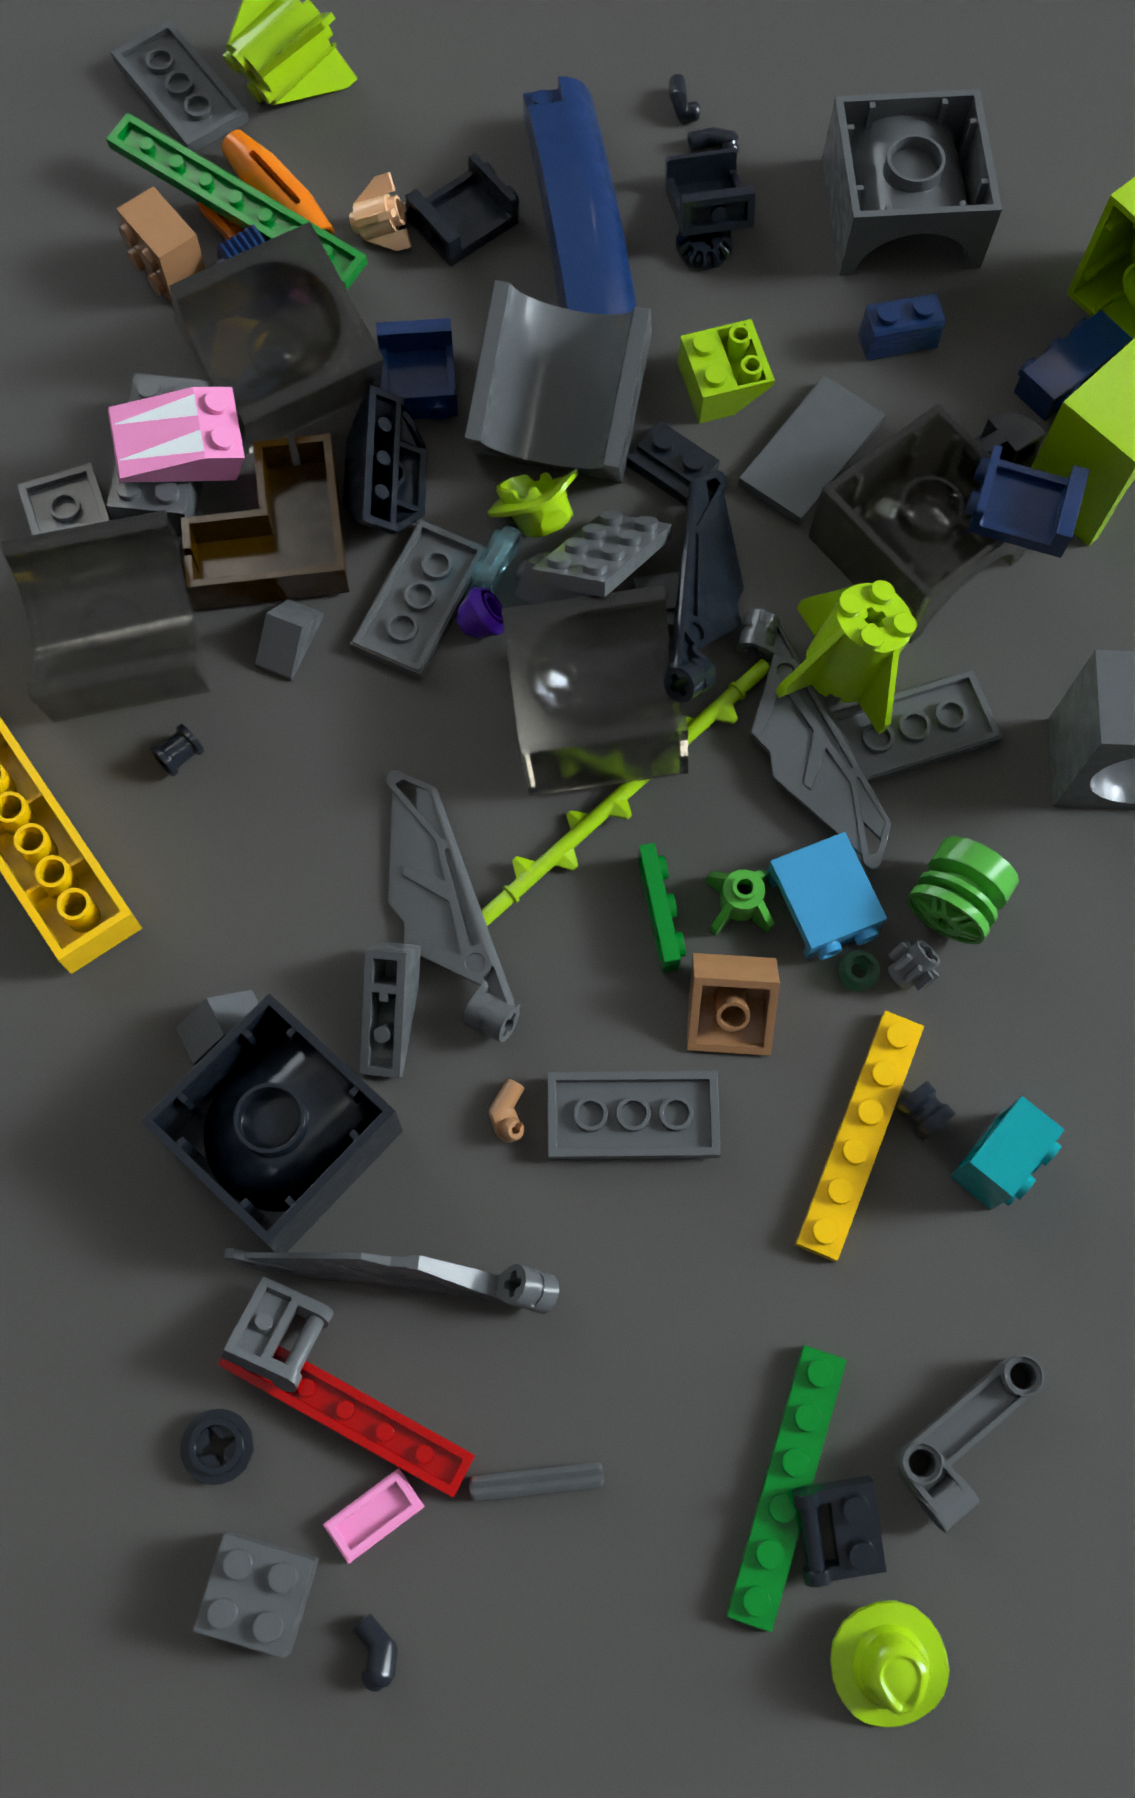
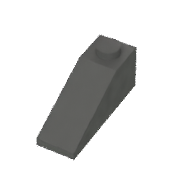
(388, 1007)

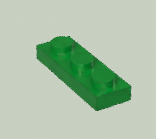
(660, 907)

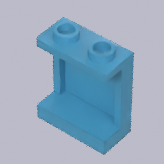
(828, 896)

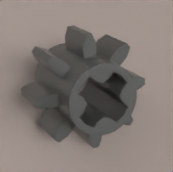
(913, 965)

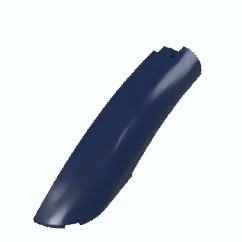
(578, 200)

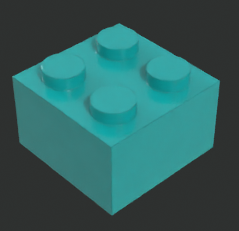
(1007, 1154)

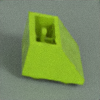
(723, 369)

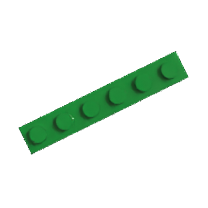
(791, 1466)

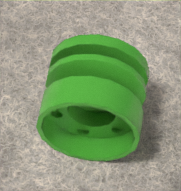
(963, 890)

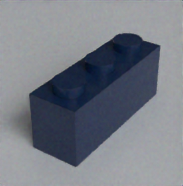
(1069, 363)

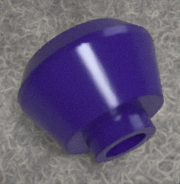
(481, 614)

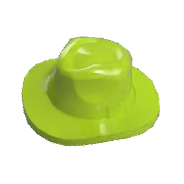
(535, 505)
(889, 1664)

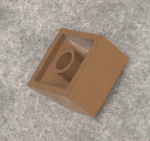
(732, 1004)

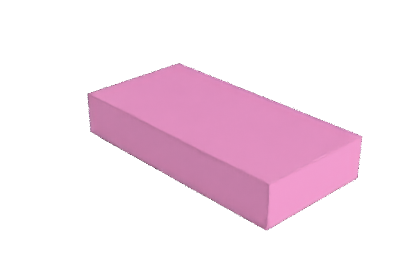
(373, 1515)

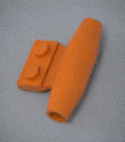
(268, 175)

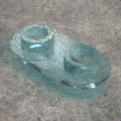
(502, 551)

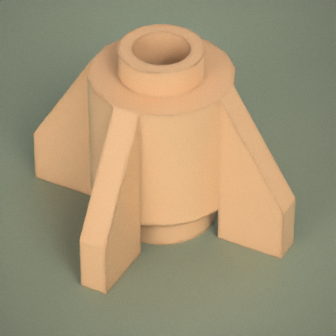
(379, 215)

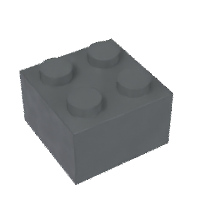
(256, 1594)

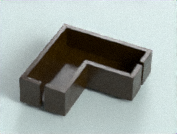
(285, 546)

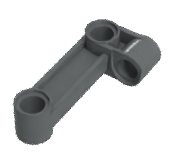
(955, 1431)

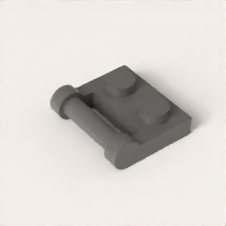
(264, 1326)

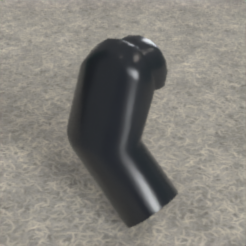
(684, 110)
(713, 137)
(381, 1657)

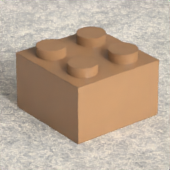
(159, 241)

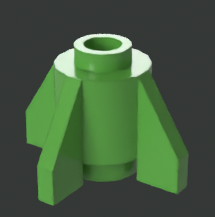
(740, 898)

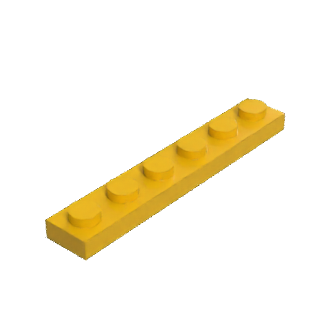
(859, 1137)

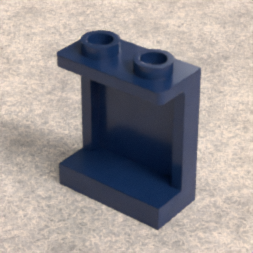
(419, 366)
(1025, 504)

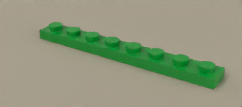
(222, 190)

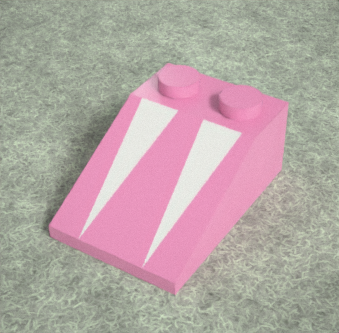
(178, 437)

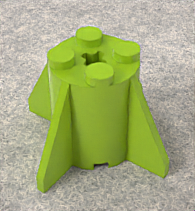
(285, 51)
(854, 647)

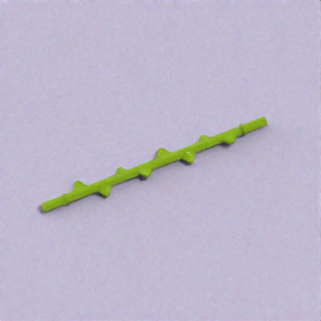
(615, 805)

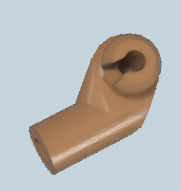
(503, 1114)

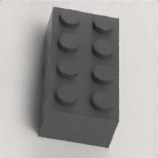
(137, 498)

